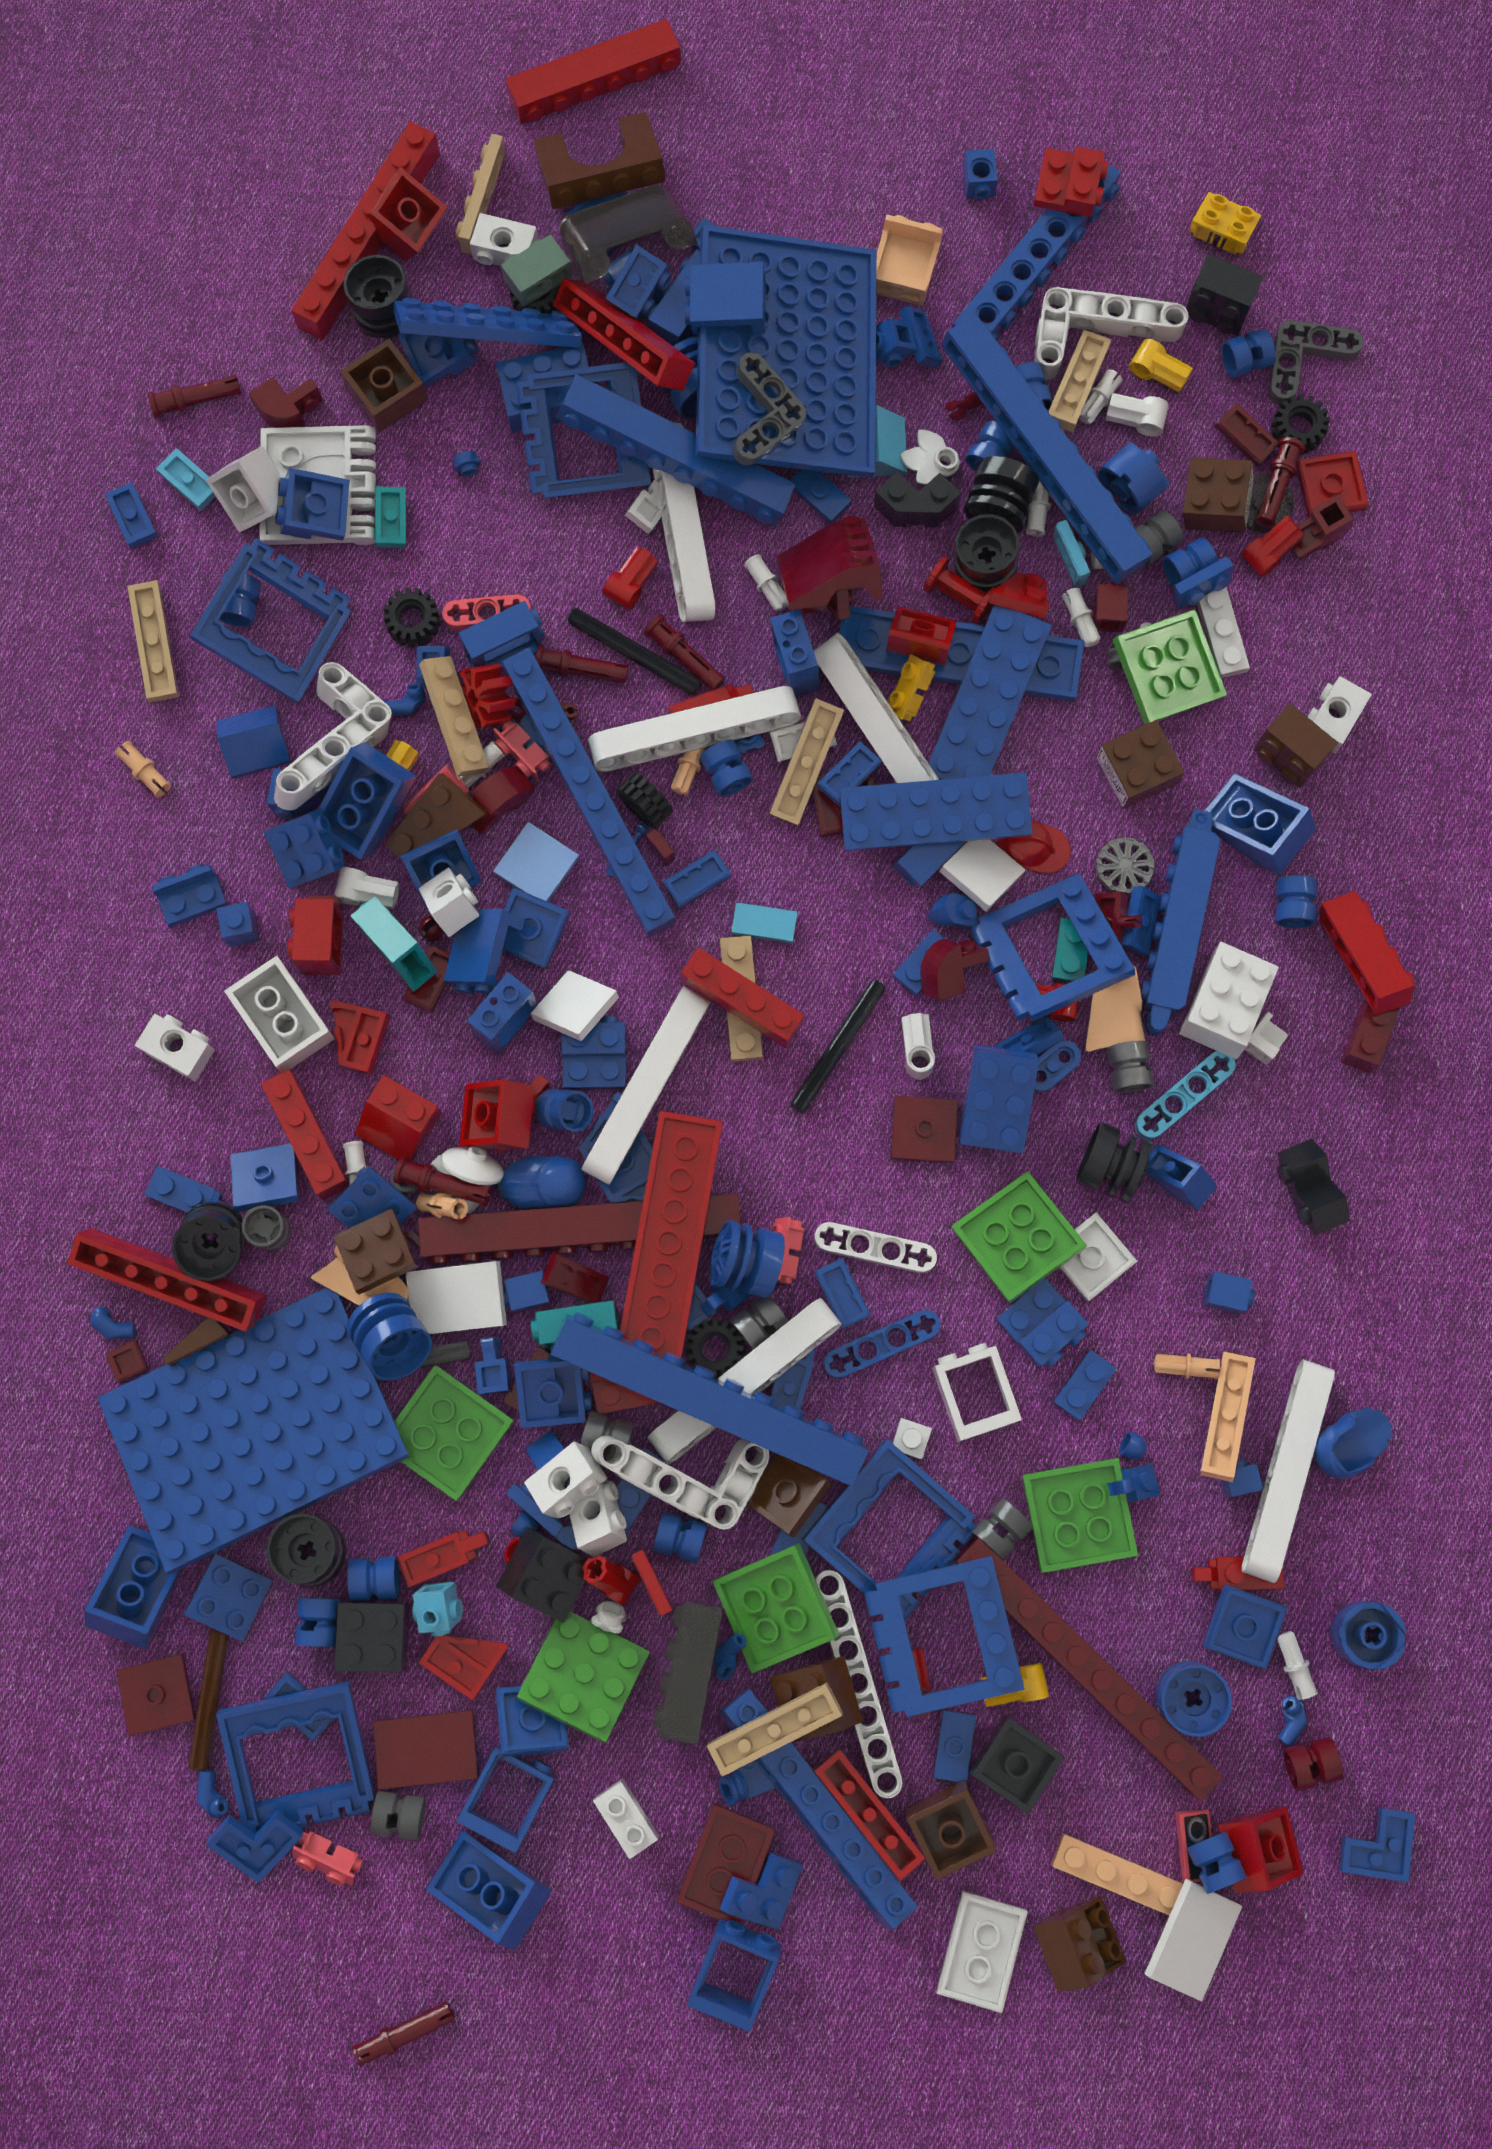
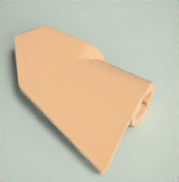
(1115, 1015)
(337, 1279)

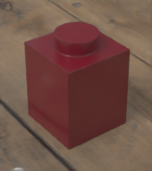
(1110, 607)

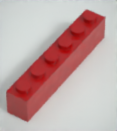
(593, 71)
(623, 334)
(163, 1279)

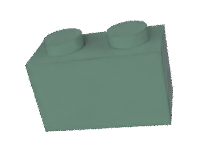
(536, 270)

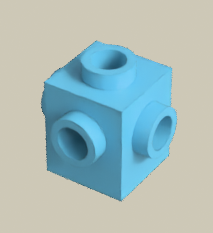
(437, 1608)

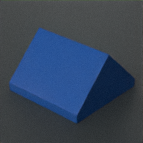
(252, 741)
(437, 856)

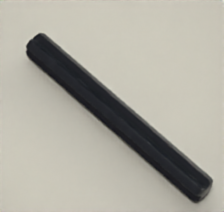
(634, 651)
(837, 1046)

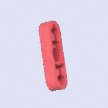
(477, 603)

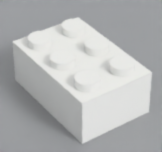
(1228, 1000)
(279, 1014)

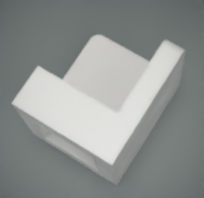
(1266, 1040)

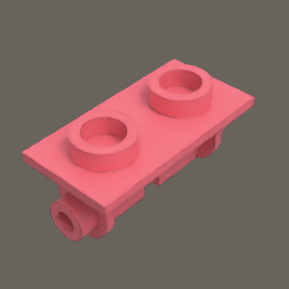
(512, 742)
(793, 1240)
(336, 1867)

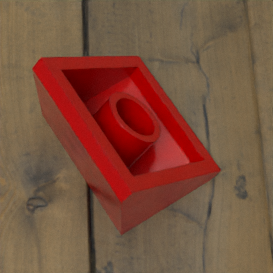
(921, 635)

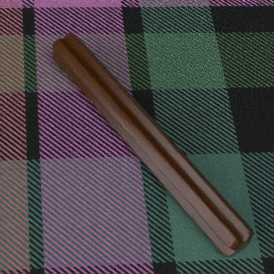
(208, 1700)

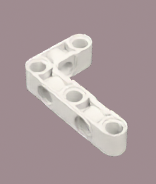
(1091, 312)
(316, 766)
(732, 1488)

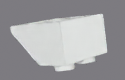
(247, 488)

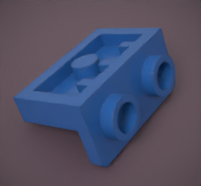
(639, 283)
(189, 894)

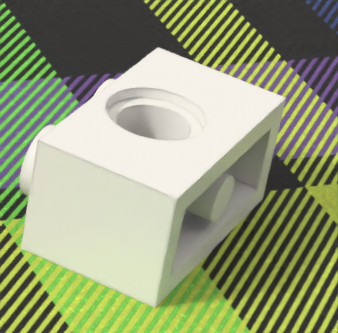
(495, 231)
(1348, 701)
(450, 901)
(156, 1043)
(549, 1481)
(602, 1532)
(626, 1818)

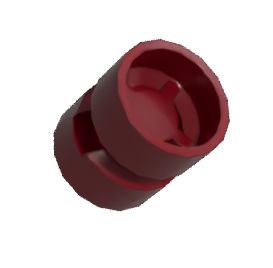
(1324, 1760)

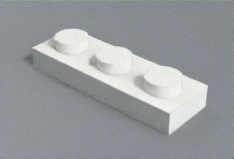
(1223, 633)

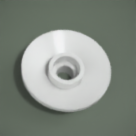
(472, 1165)

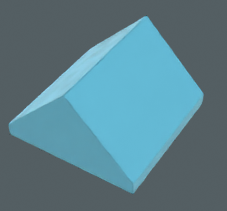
(889, 443)

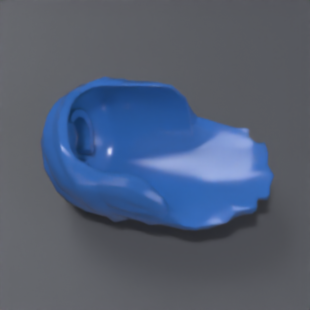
(543, 1182)
(1352, 1443)

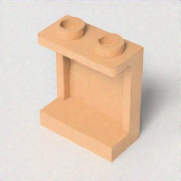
(906, 259)

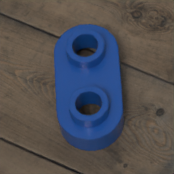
(1053, 1068)

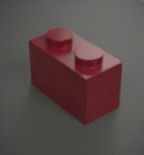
(1368, 1038)

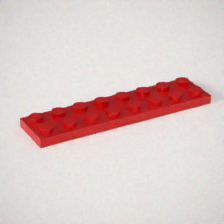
(671, 1231)

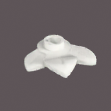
(927, 457)

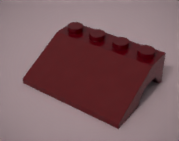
(830, 561)

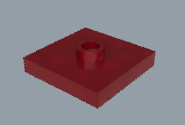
(924, 1129)
(156, 1694)

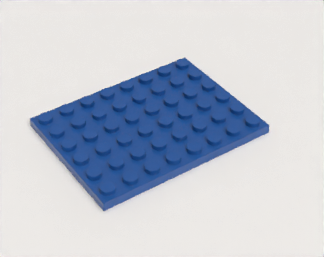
(816, 342)
(251, 1430)

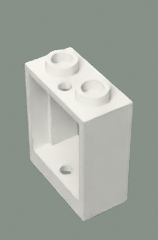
(985, 1425)

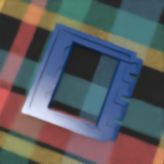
(621, 380)
(249, 656)
(1091, 926)
(856, 1500)
(990, 1626)
(286, 1712)

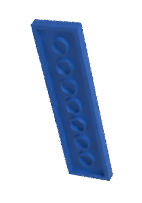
(1053, 677)

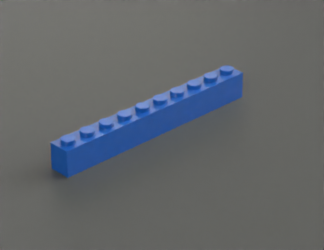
(1046, 449)
(588, 793)
(710, 1399)

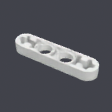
(874, 1252)

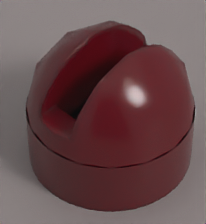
(434, 933)

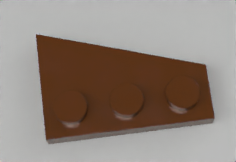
(435, 814)

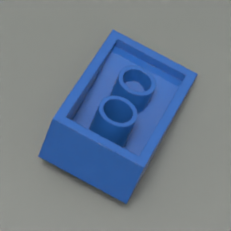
(1260, 823)
(131, 1591)
(489, 1891)

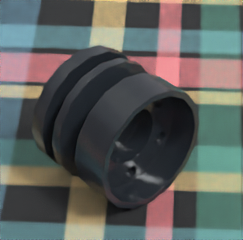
(371, 290)
(1002, 489)
(989, 539)
(1114, 1162)
(203, 1257)
(288, 1555)

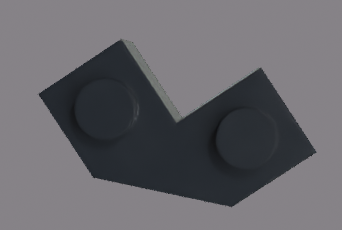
(905, 505)
(1309, 1182)

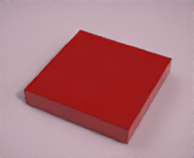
(1332, 475)
(652, 1582)

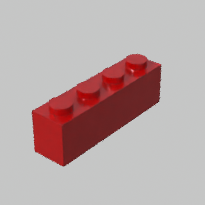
(1366, 953)
(742, 997)
(305, 1134)
(869, 1814)

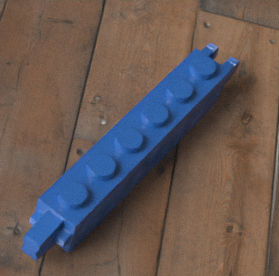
(1181, 921)

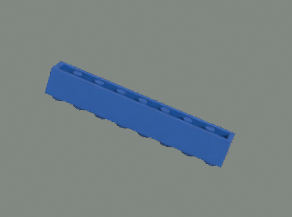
(673, 450)

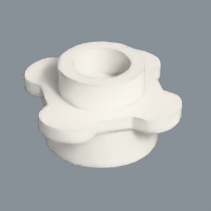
(609, 1617)

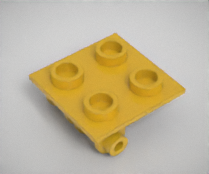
(1224, 219)

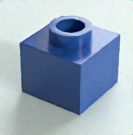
(1245, 1480)

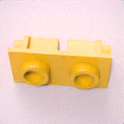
(914, 675)

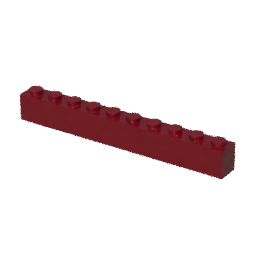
(549, 1230)
(1099, 1678)

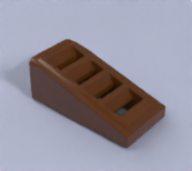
(202, 1336)

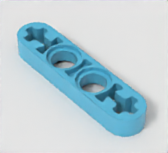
(1185, 1095)

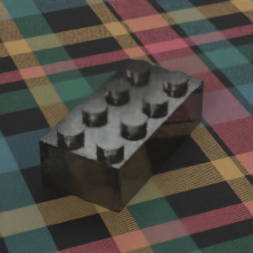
(689, 1672)

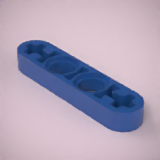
(883, 1347)

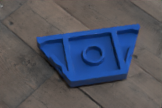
(632, 1175)

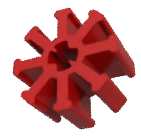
(486, 694)

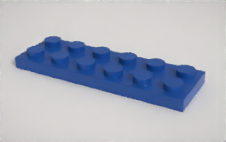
(486, 324)
(989, 694)
(935, 811)

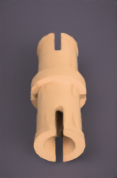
(143, 769)
(442, 1205)

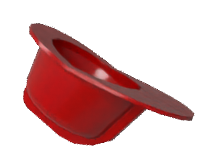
(1041, 852)

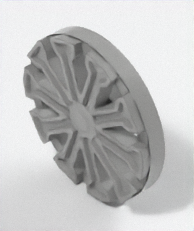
(1124, 865)

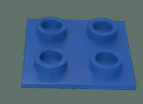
(368, 1198)
(228, 1597)

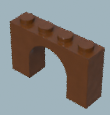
(575, 183)

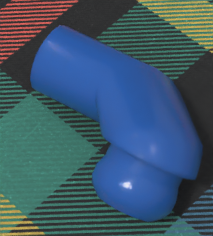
(410, 702)
(108, 1328)
(726, 1656)
(1295, 1720)
(208, 1797)

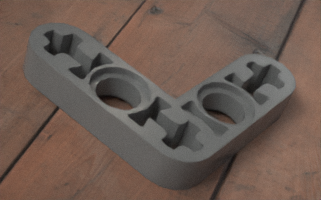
(1295, 348)
(776, 417)

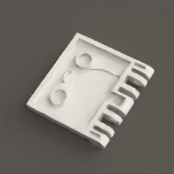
(326, 452)

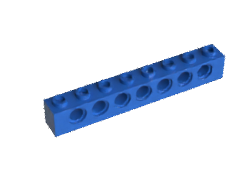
(1035, 270)
(826, 1821)

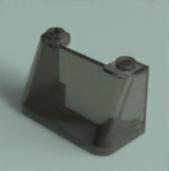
(620, 220)

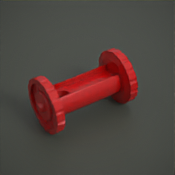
(959, 589)

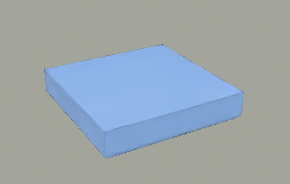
(536, 863)

